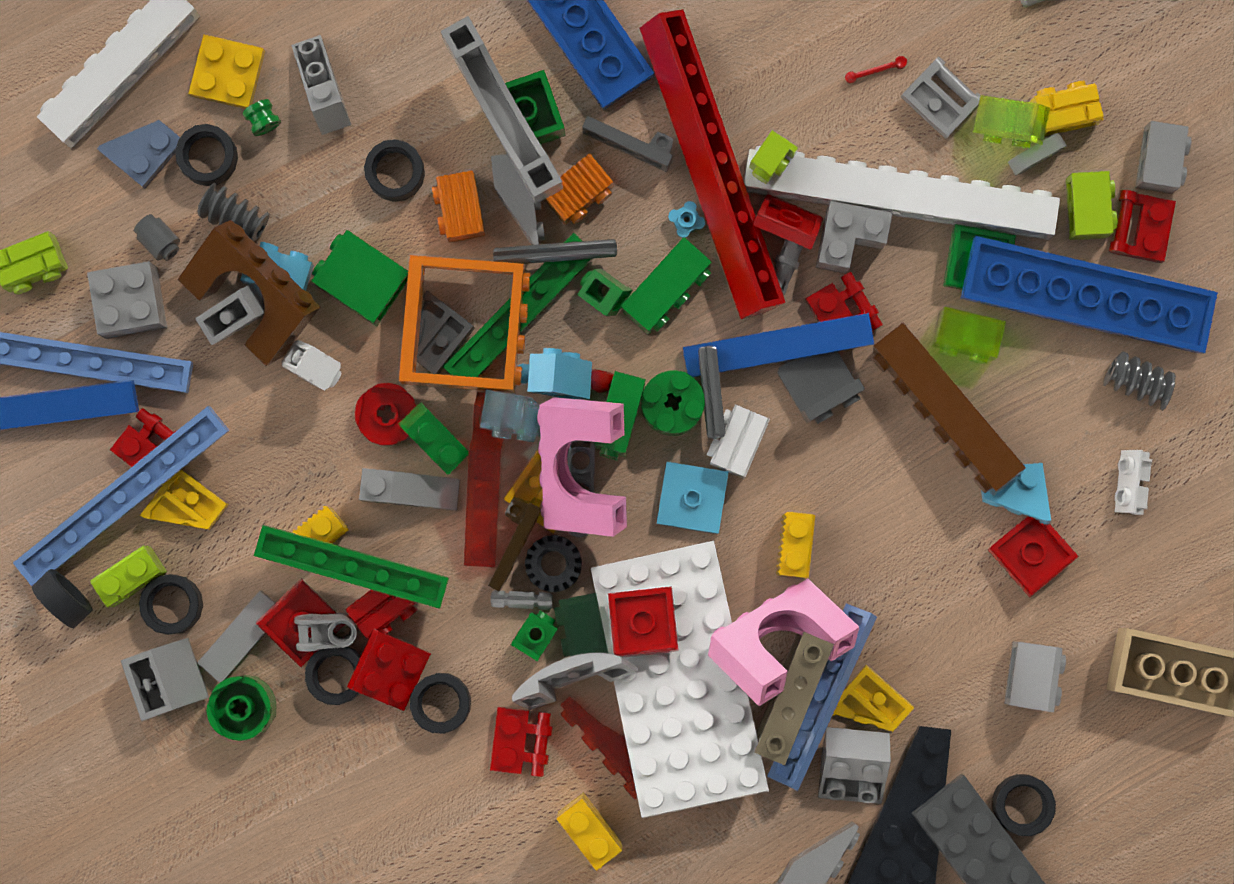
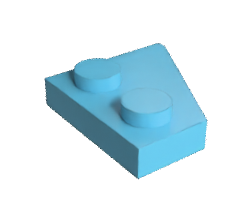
(1024, 495)

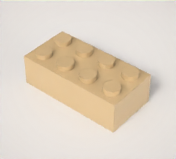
(1173, 671)

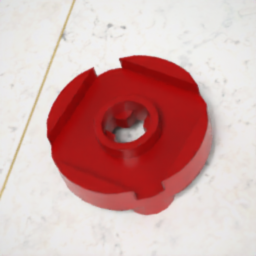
(377, 399)

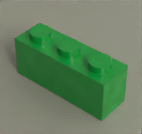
(667, 287)

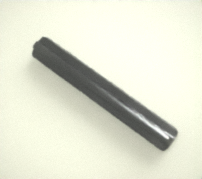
(556, 252)

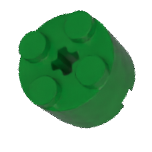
(679, 386)
(225, 699)

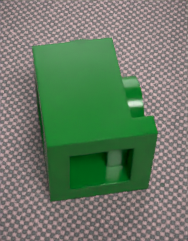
(592, 292)
(532, 647)

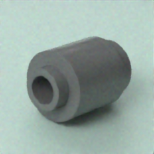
(157, 237)

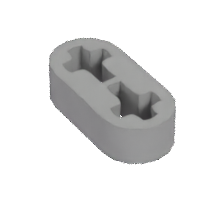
(1037, 154)

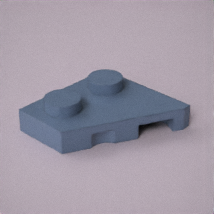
(142, 151)

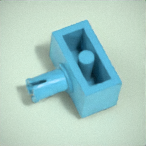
(558, 374)

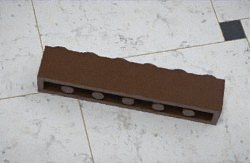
(947, 409)

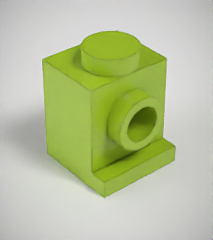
(772, 157)

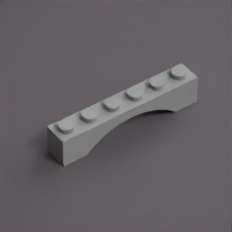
(501, 110)

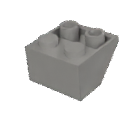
(1034, 676)
(164, 679)
(854, 765)

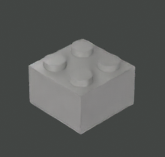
(127, 300)

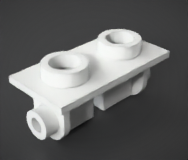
(1133, 468)

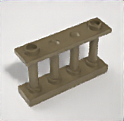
(787, 710)

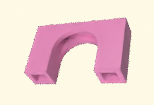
(564, 500)
(796, 610)

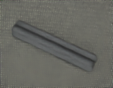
(712, 392)

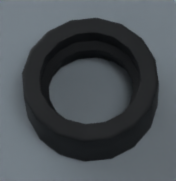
(203, 131)
(376, 155)
(151, 590)
(62, 598)
(312, 681)
(417, 709)
(1048, 805)

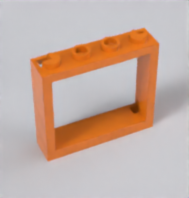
(412, 320)

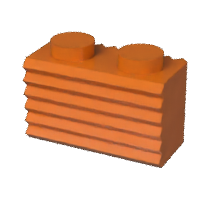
(581, 188)
(459, 206)

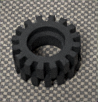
(542, 547)

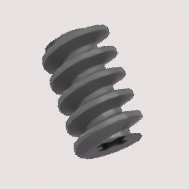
(222, 209)
(1142, 379)

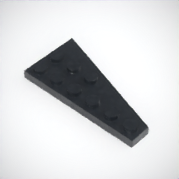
(897, 844)

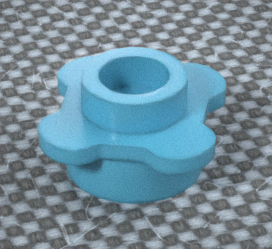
(684, 228)

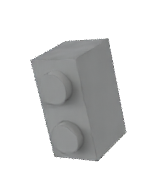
(1163, 157)
(232, 314)

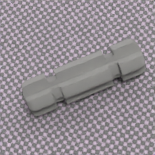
(521, 600)

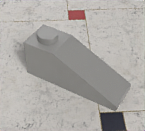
(409, 489)

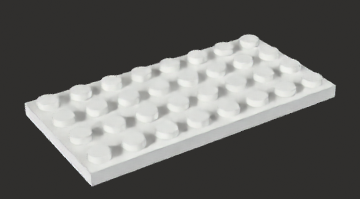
(681, 713)

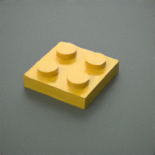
(226, 72)

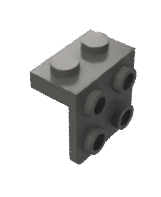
(820, 385)

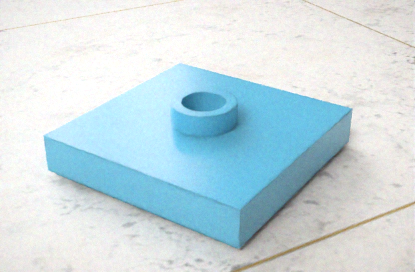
(692, 497)

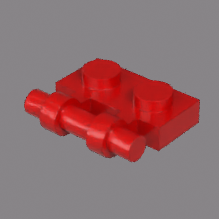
(831, 305)
(135, 445)
(510, 741)

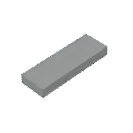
(236, 639)

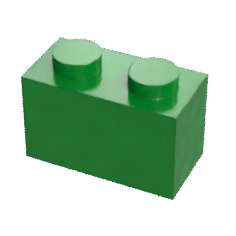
(434, 438)

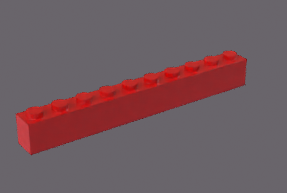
(711, 164)

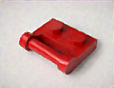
(1152, 227)

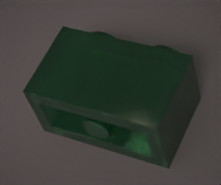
(581, 625)

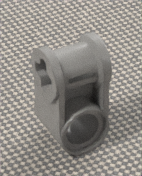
(322, 631)

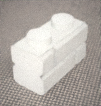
(312, 365)
(739, 445)

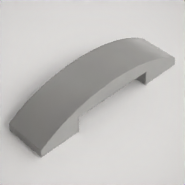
(541, 686)

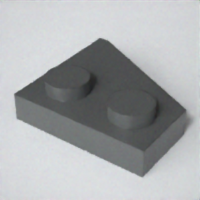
(440, 334)

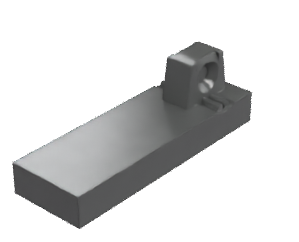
(655, 153)

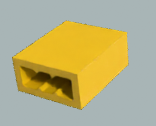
(589, 831)

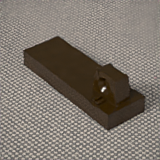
(525, 515)

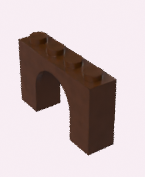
(286, 303)

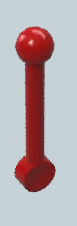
(900, 62)

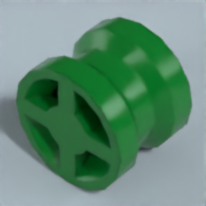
(261, 117)

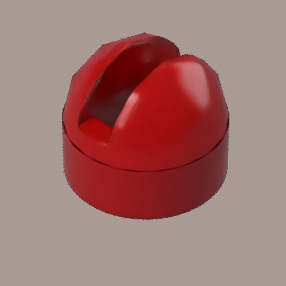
(601, 380)

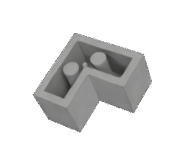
(849, 226)

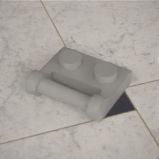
(935, 104)

